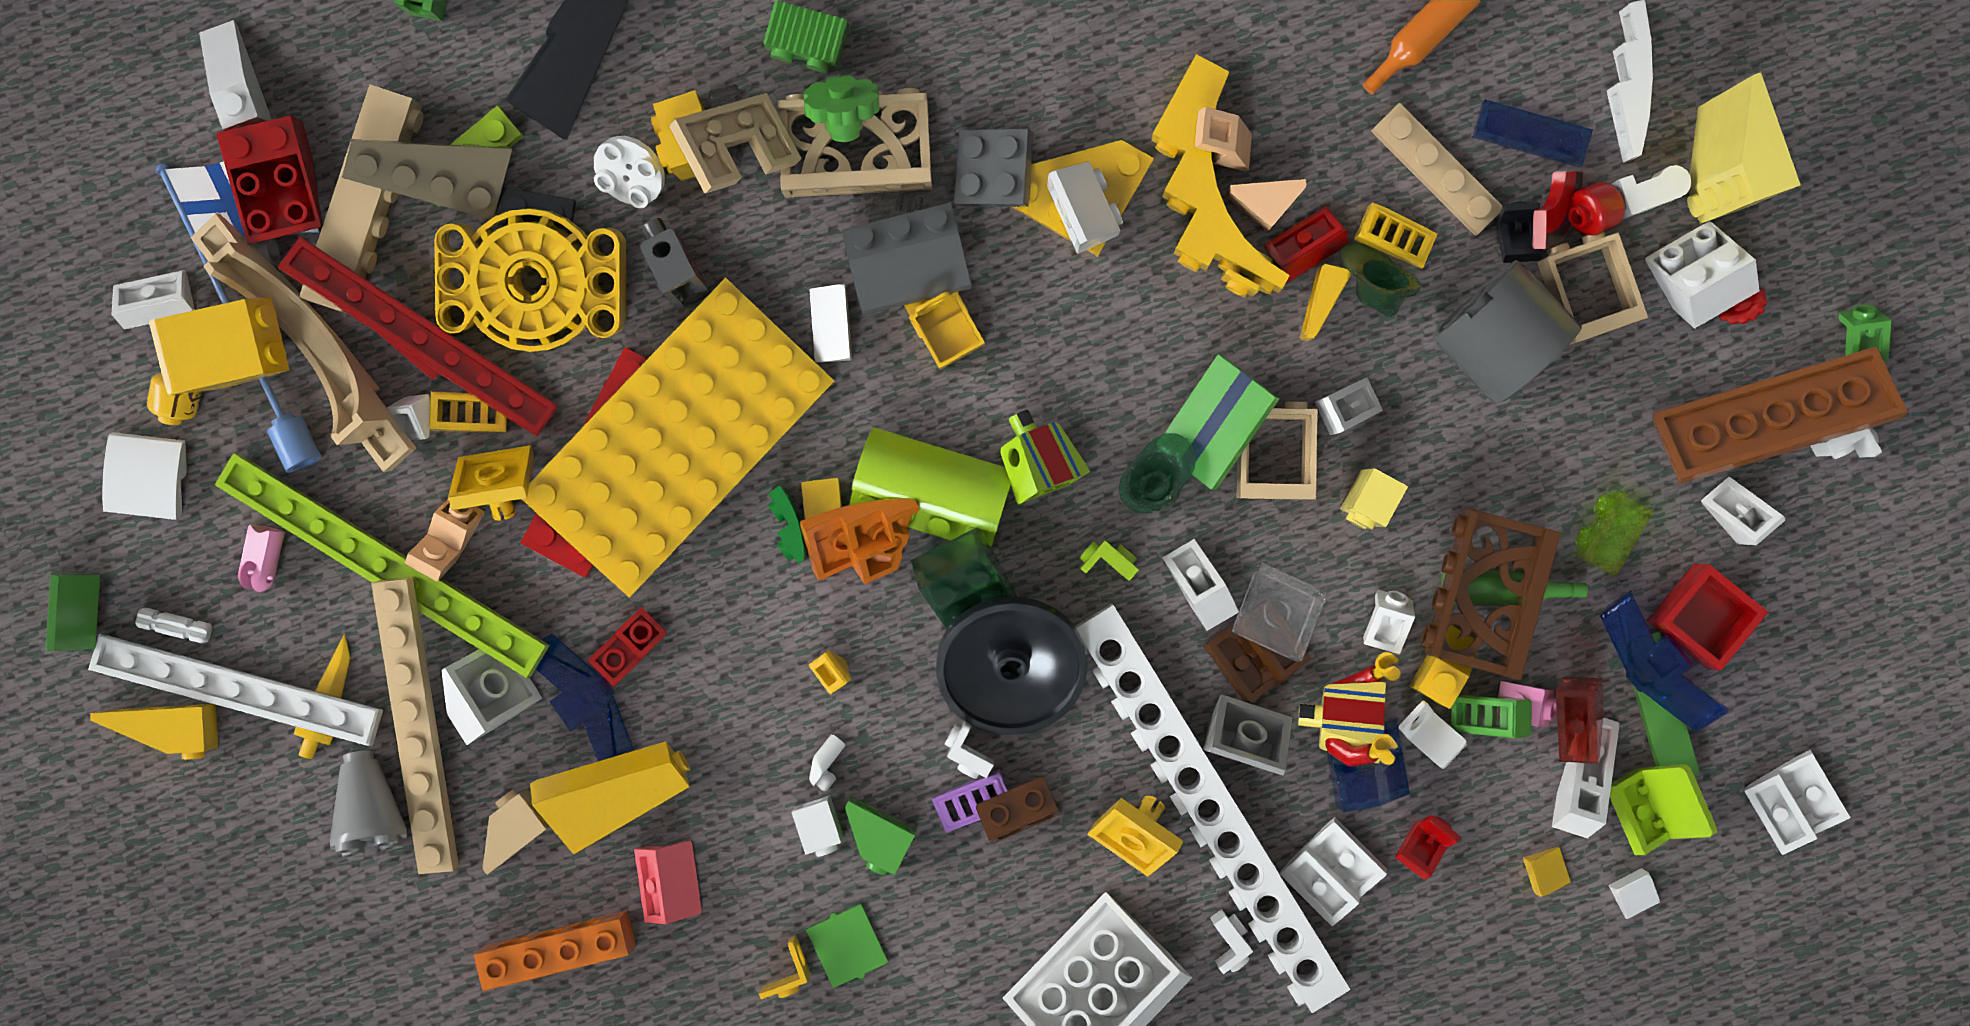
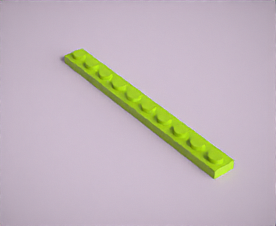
(379, 562)

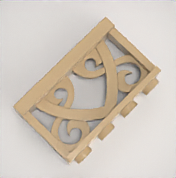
(894, 178)

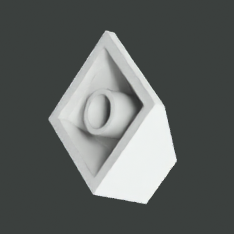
(484, 694)

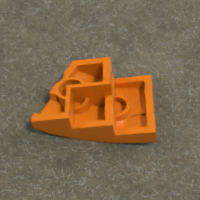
(859, 536)

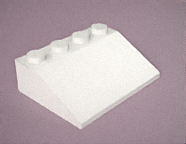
(1099, 974)

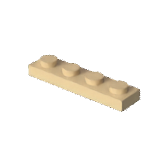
(1437, 169)

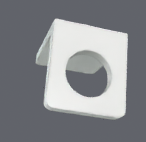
(1432, 735)

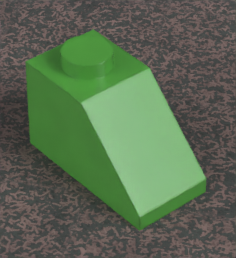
(878, 836)

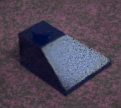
(1370, 783)

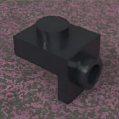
(1516, 232)

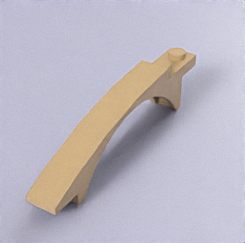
(351, 391)

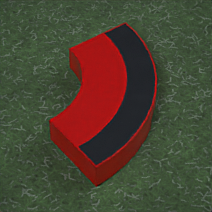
(1552, 219)

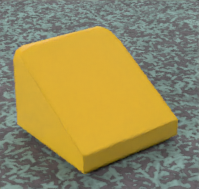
(1546, 871)

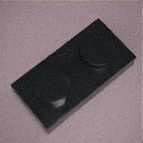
(516, 199)

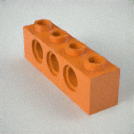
(555, 950)

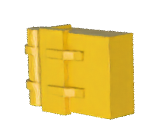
(945, 327)

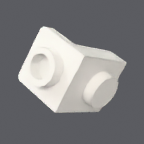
(970, 761)
(1232, 932)

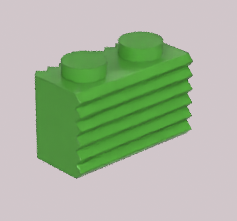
(806, 36)

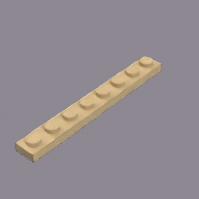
(415, 725)

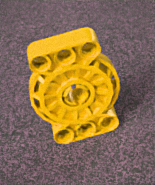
(495, 286)

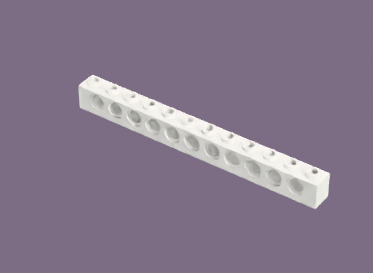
(1324, 981)

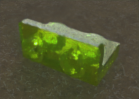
(1612, 532)

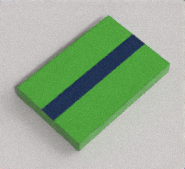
(1222, 418)

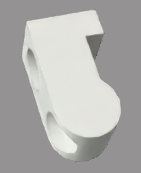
(1660, 189)

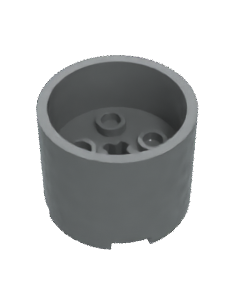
(1507, 332)

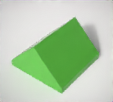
(72, 611)

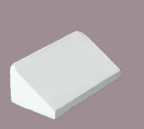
(151, 299)
(830, 323)

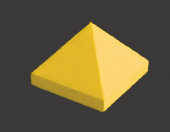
(831, 671)

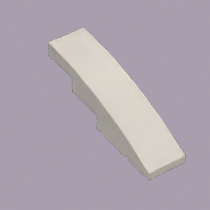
(1632, 96)

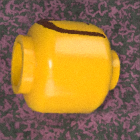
(171, 408)

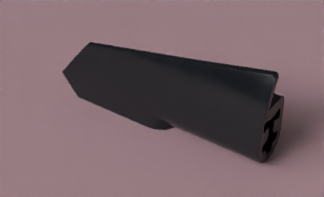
(567, 63)

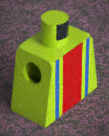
(1040, 458)

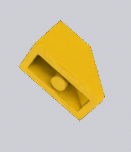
(1441, 678)

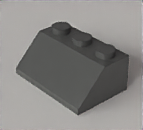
(906, 258)

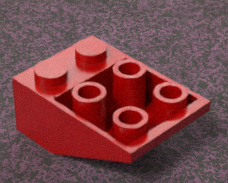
(272, 178)

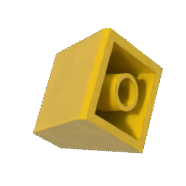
(219, 346)

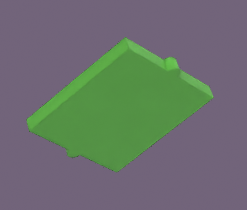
(847, 945)

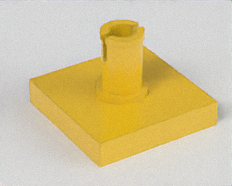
(492, 480)
(1136, 834)

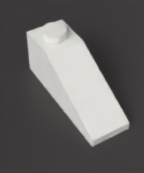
(232, 78)
(1586, 789)

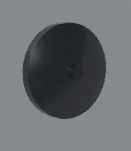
(1011, 665)

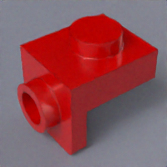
(1426, 845)

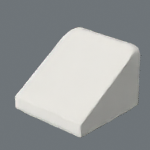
(413, 415)
(1635, 893)

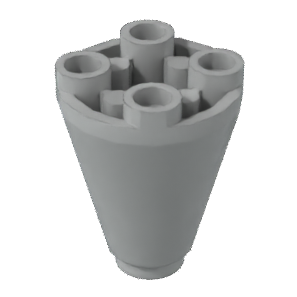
(364, 808)

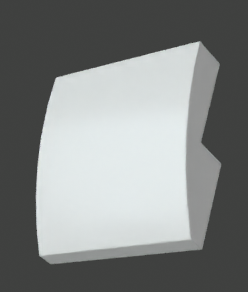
(143, 475)
(1796, 802)
(1333, 871)

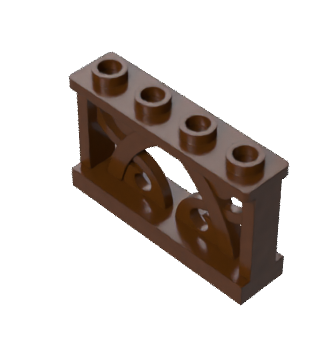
(1536, 564)

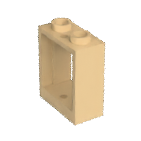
(1620, 273)
(1307, 488)

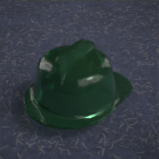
(1380, 280)
(1158, 474)

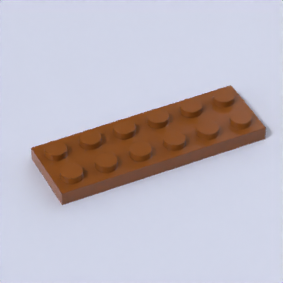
(1779, 415)

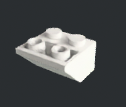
(1704, 273)

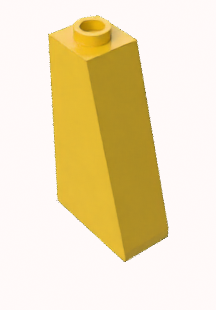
(609, 793)

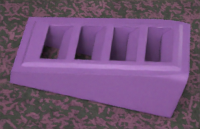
(980, 783)

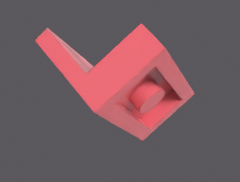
(668, 882)

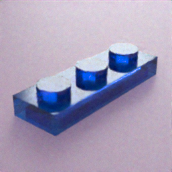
(1532, 133)

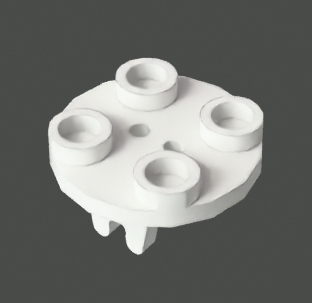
(613, 164)

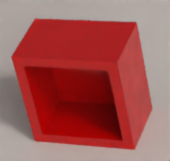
(1707, 616)

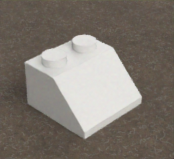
(1083, 205)

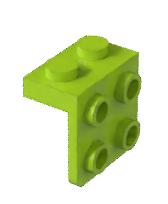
(1660, 806)

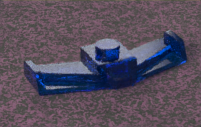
(1658, 666)
(584, 700)

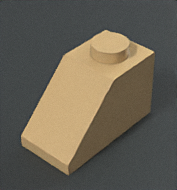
(511, 828)

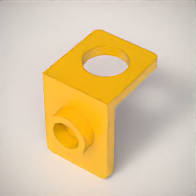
(1239, 284)
(789, 985)

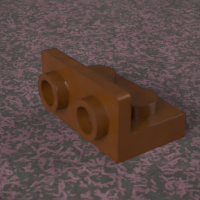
(1017, 810)

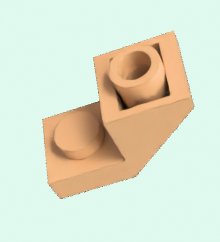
(1225, 136)
(445, 540)

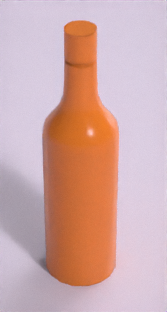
(1420, 37)

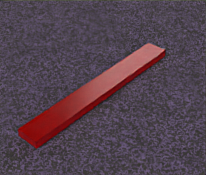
(417, 336)

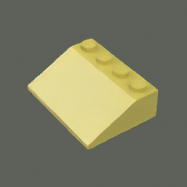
(1738, 152)

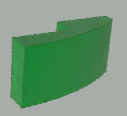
(792, 538)

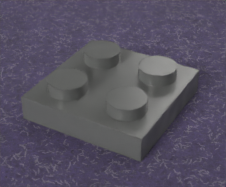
(994, 168)

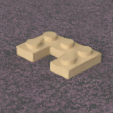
(710, 132)

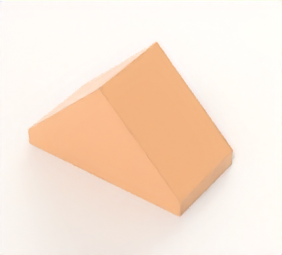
(1265, 200)

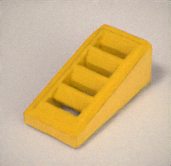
(1365, 236)
(1326, 289)
(436, 409)

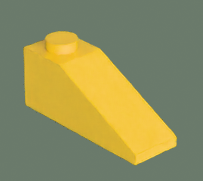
(166, 728)

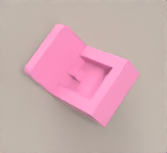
(1543, 701)

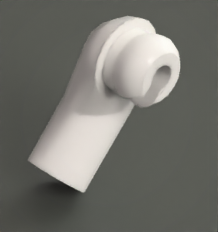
(822, 760)

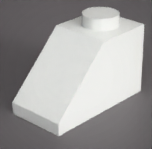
(1201, 584)

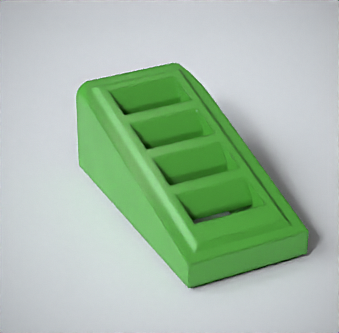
(1514, 716)

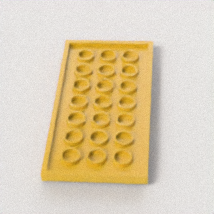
(676, 437)

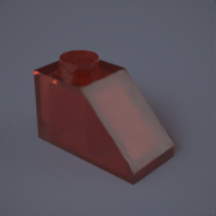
(1579, 719)

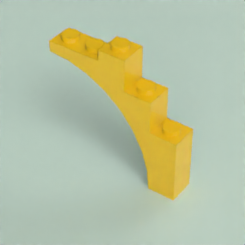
(1195, 187)

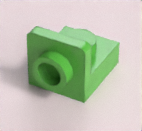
(1866, 329)

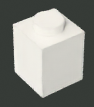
(818, 826)

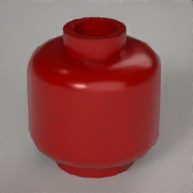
(1596, 208)

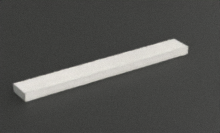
(236, 689)

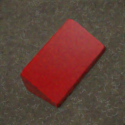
(1307, 243)

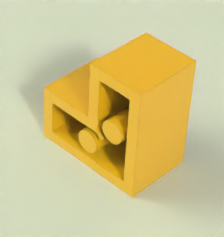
(669, 151)

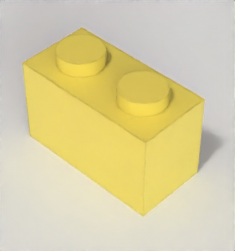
(1373, 499)

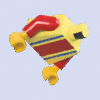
(1354, 715)

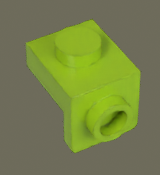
(1118, 558)

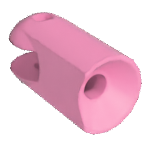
(260, 557)

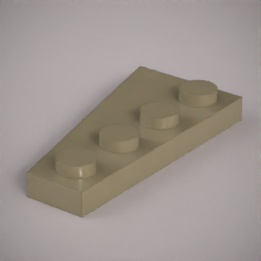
(445, 175)

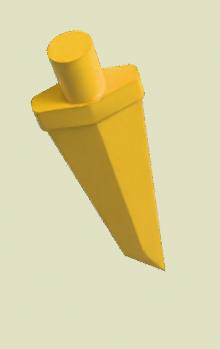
(332, 684)

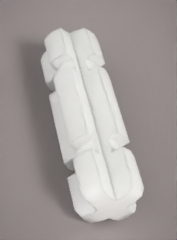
(173, 625)

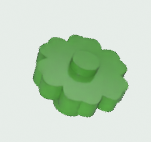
(842, 105)

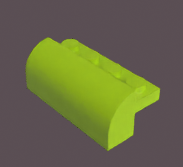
(949, 487)

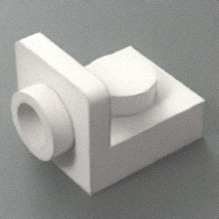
(1864, 442)
(1390, 621)

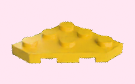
(1121, 168)

